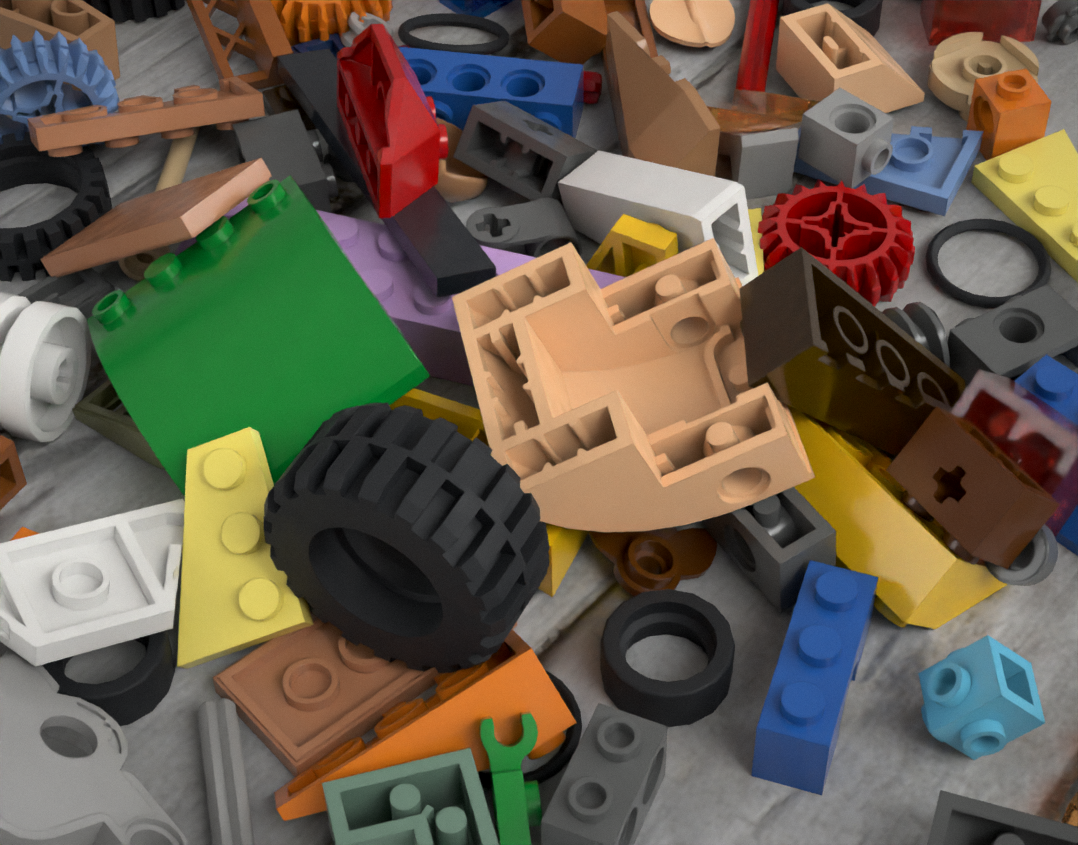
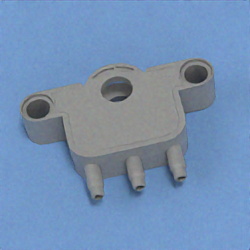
(56, 789)

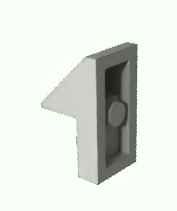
(761, 159)

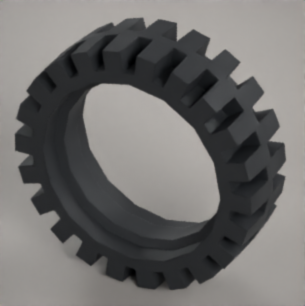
(24, 164)

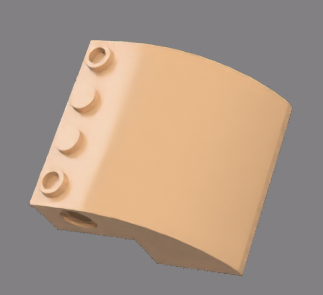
(626, 395)

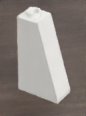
(674, 198)

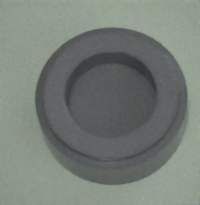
(1032, 563)

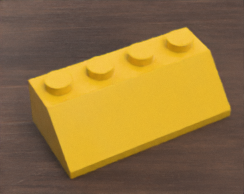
(881, 536)

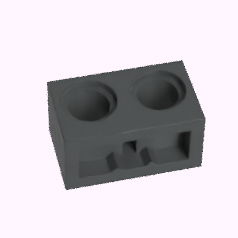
(608, 782)

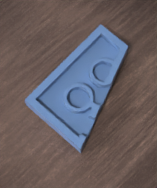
(921, 170)

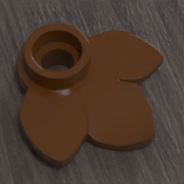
(656, 557)

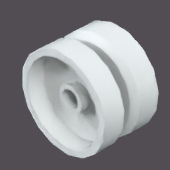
(41, 366)

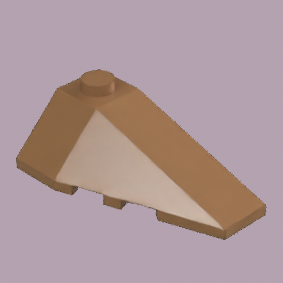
(654, 114)

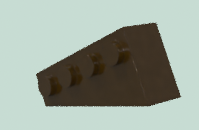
(839, 355)

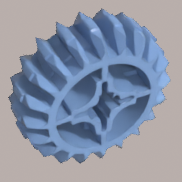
(34, 79)

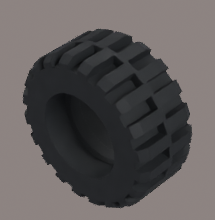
(407, 537)

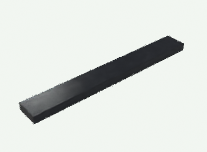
(425, 228)

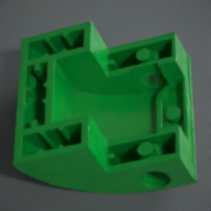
(252, 332)

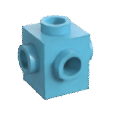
(980, 698)

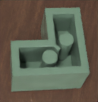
(412, 804)

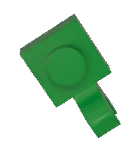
(514, 801)

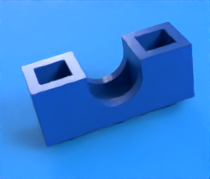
(813, 677)

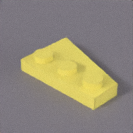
(1038, 193)
(228, 579)

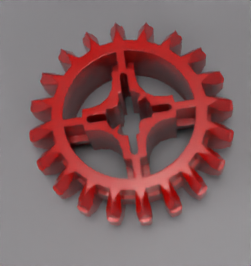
(846, 232)

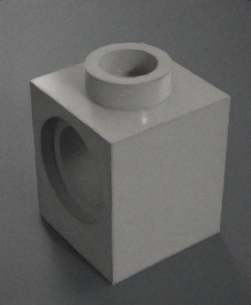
(846, 138)

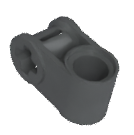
(524, 227)

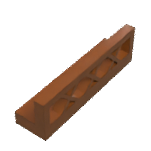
(262, 33)

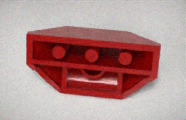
(388, 121)

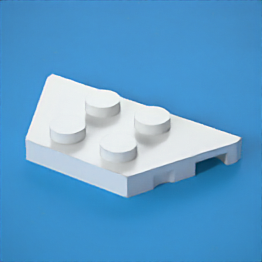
(91, 583)

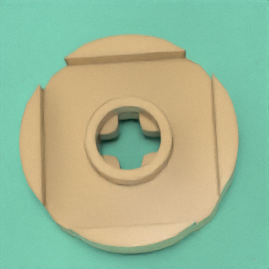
(967, 58)

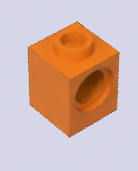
(1008, 111)

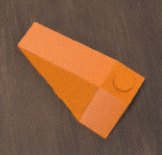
(445, 723)

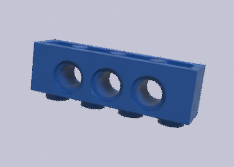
(464, 79)

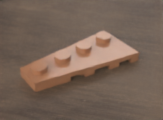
(191, 107)

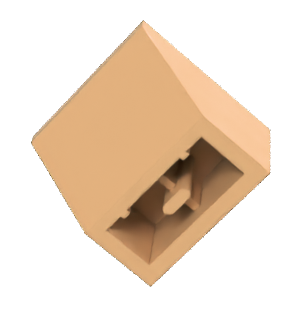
(829, 51)

